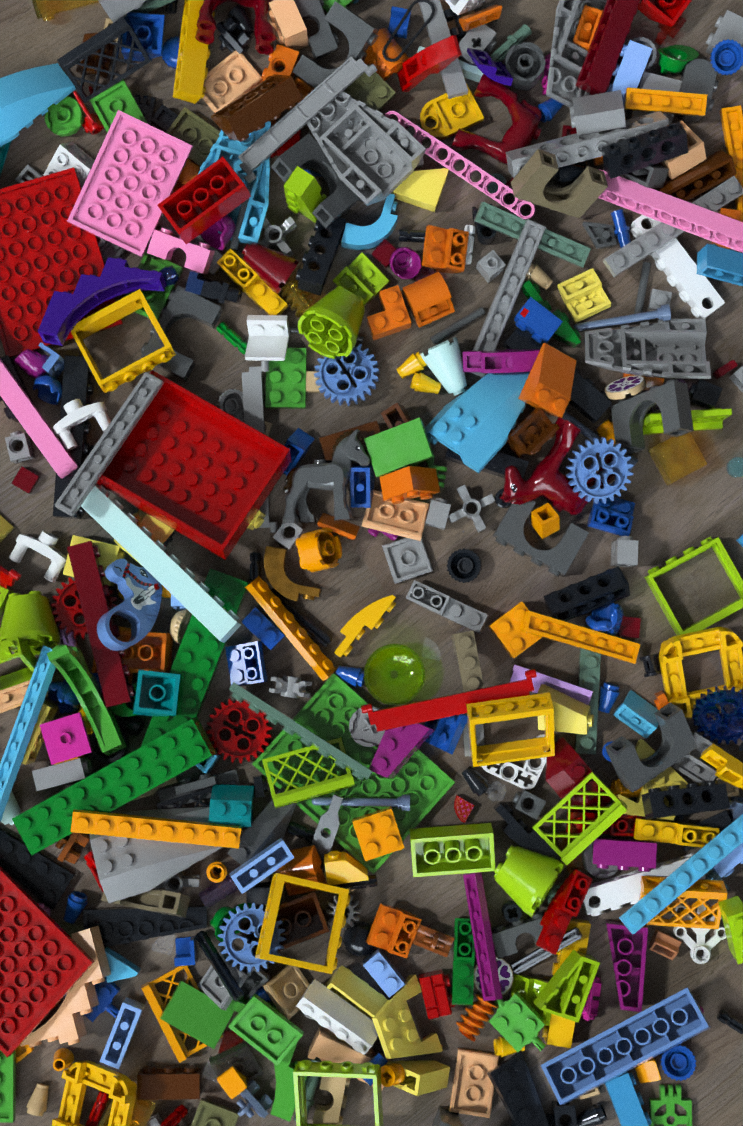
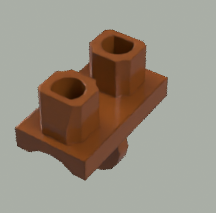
(68, 853)
(433, 940)

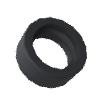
(108, 759)
(259, 893)

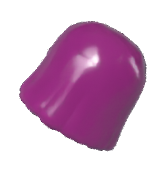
(214, 239)
(31, 363)

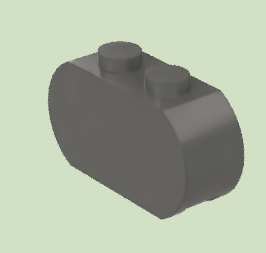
(699, 79)

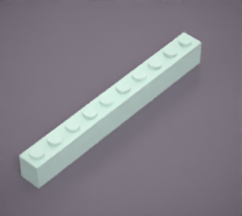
(160, 564)

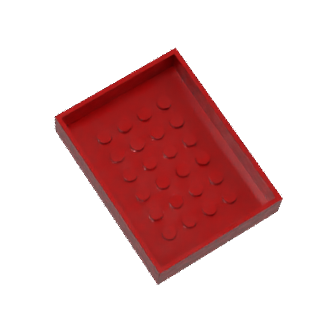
(196, 468)

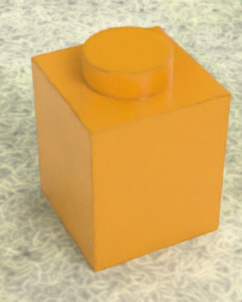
(545, 520)

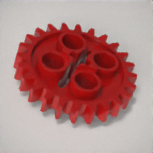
(66, 614)
(231, 746)

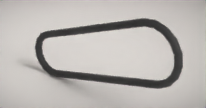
(416, 35)

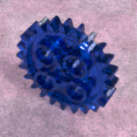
(720, 714)

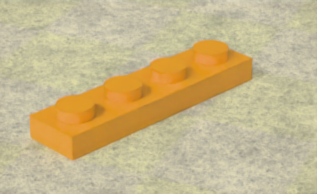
(665, 101)

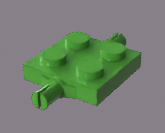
(518, 1022)

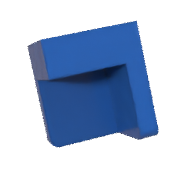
(396, 16)
(185, 951)

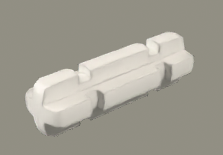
(471, 229)

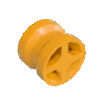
(396, 1071)

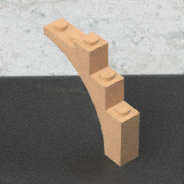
(68, 1021)

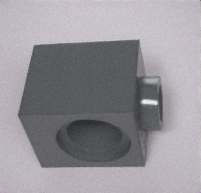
(536, 808)

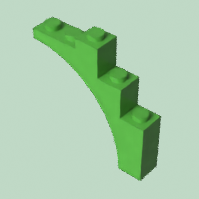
(73, 667)
(284, 1094)

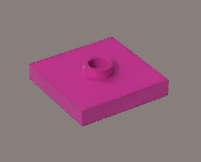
(66, 738)

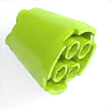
(333, 323)
(31, 620)
(527, 877)

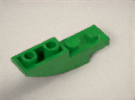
(564, 333)
(463, 963)

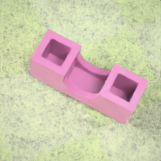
(197, 255)

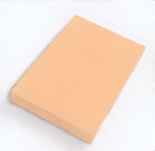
(229, 81)
(400, 519)
(471, 1086)

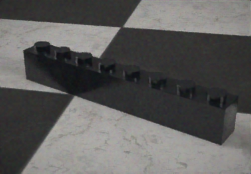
(75, 386)

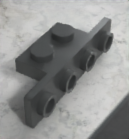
(187, 786)

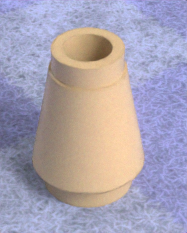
(538, 276)
(38, 1102)

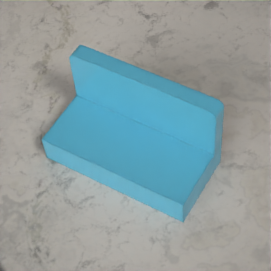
(637, 714)

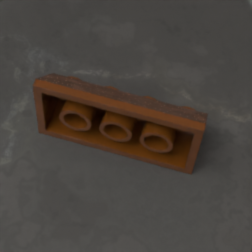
(257, 107)
(301, 919)

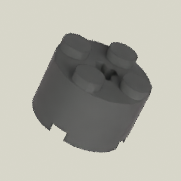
(525, 54)

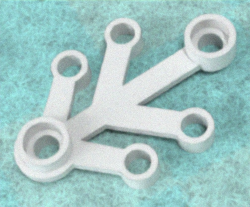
(700, 943)

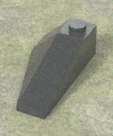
(265, 830)

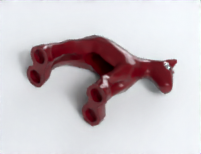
(263, 30)
(523, 130)
(547, 479)

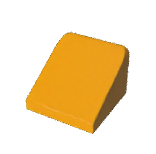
(648, 1072)
(232, 1082)

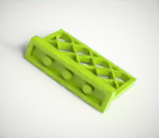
(702, 420)
(307, 791)
(588, 834)

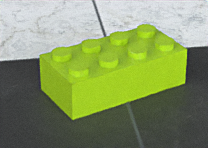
(452, 850)

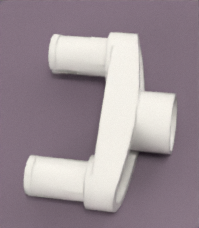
(77, 414)
(44, 545)

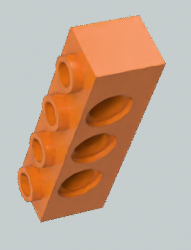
(282, 57)

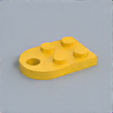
(450, 115)

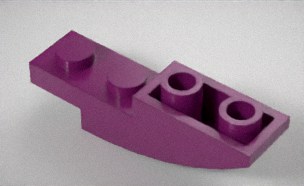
(499, 361)

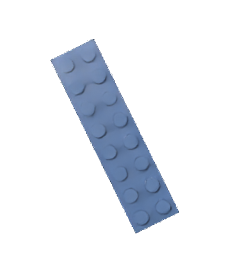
(625, 1046)

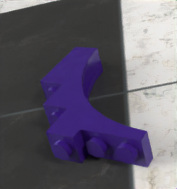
(91, 291)

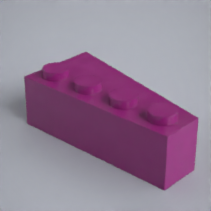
(629, 961)

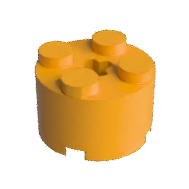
(319, 550)

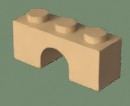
(330, 1113)

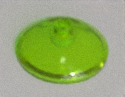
(409, 678)

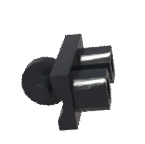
(230, 39)

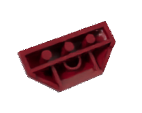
(567, 771)

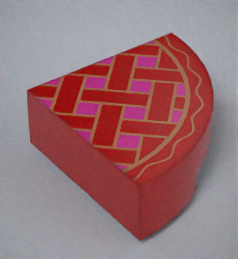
(462, 808)

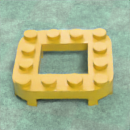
(697, 642)
(114, 1083)

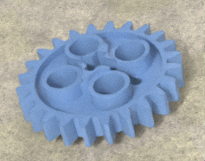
(331, 382)
(581, 474)
(246, 956)

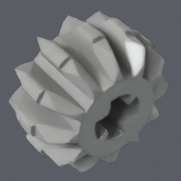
(351, 913)

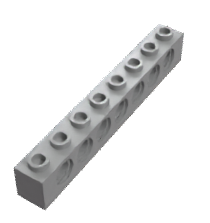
(583, 147)

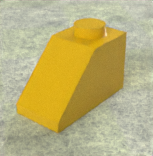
(343, 868)

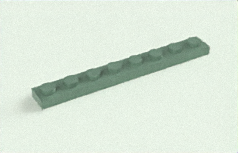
(307, 737)

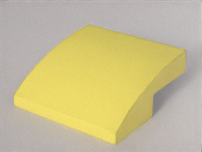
(584, 295)

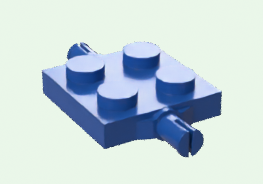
(105, 994)

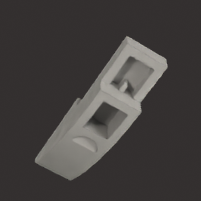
(447, 606)

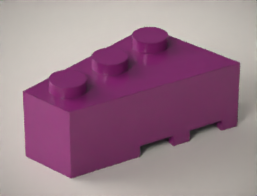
(397, 747)
(624, 853)

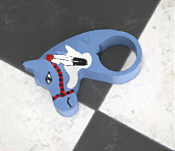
(140, 604)

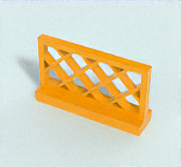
(702, 890)
(158, 1006)

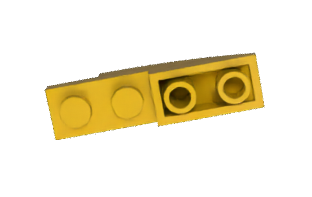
(251, 284)
(370, 617)
(727, 766)
(673, 832)

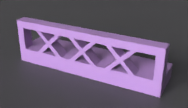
(574, 691)

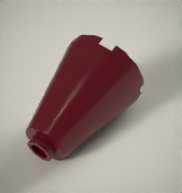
(269, 265)

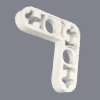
(526, 770)

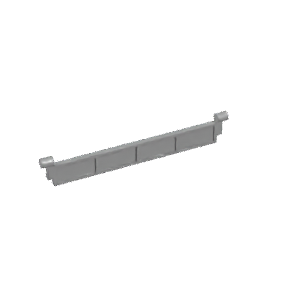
(302, 114)
(254, 416)

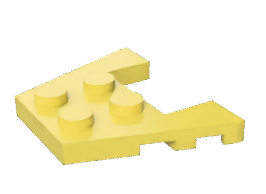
(665, 779)
(397, 1028)

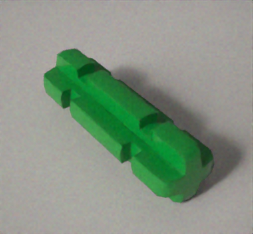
(232, 337)

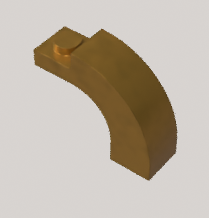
(275, 571)

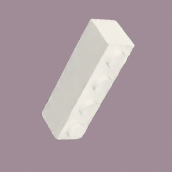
(338, 1016)

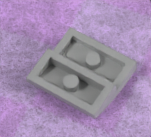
(693, 765)

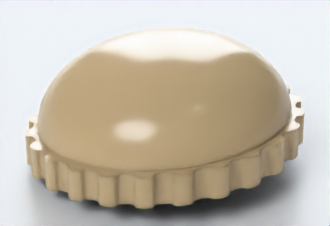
(179, 625)

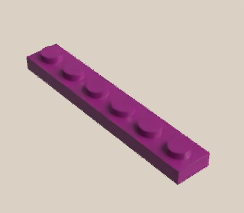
(482, 936)

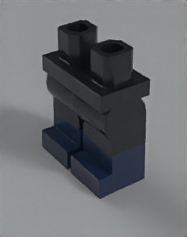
(213, 289)

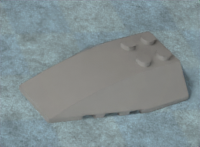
(566, 56)
(365, 147)
(652, 350)
(139, 865)

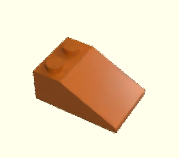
(550, 381)
(150, 653)

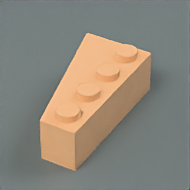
(330, 1048)

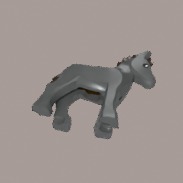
(324, 477)

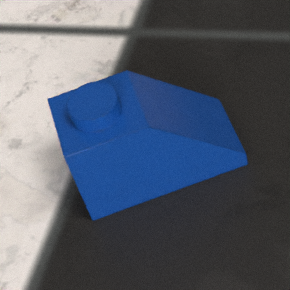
(299, 445)
(361, 485)

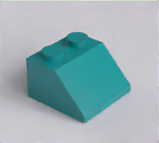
(156, 693)
(231, 805)

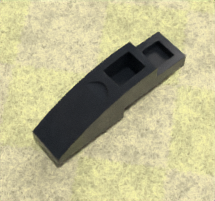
(516, 831)

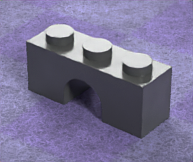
(324, 41)
(505, 936)

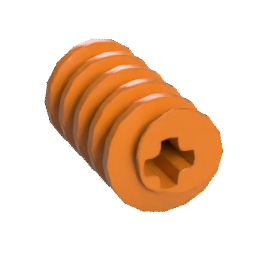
(476, 1017)

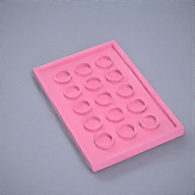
(128, 181)

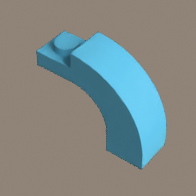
(370, 236)

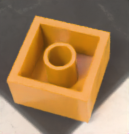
(508, 631)
(378, 833)

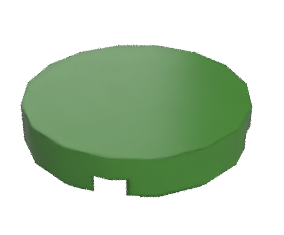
(65, 117)

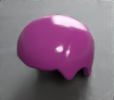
(405, 263)

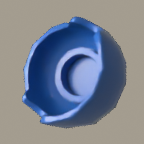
(48, 389)

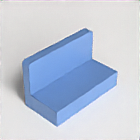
(54, 364)

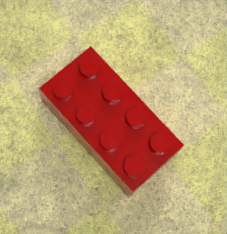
(204, 200)

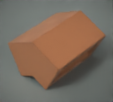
(665, 944)

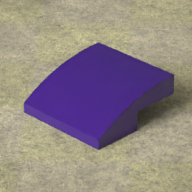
(492, 69)

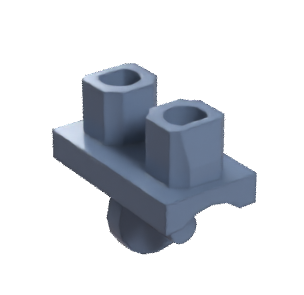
(260, 1106)

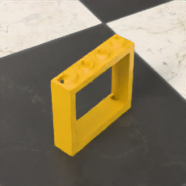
(105, 318)
(511, 709)
(271, 915)

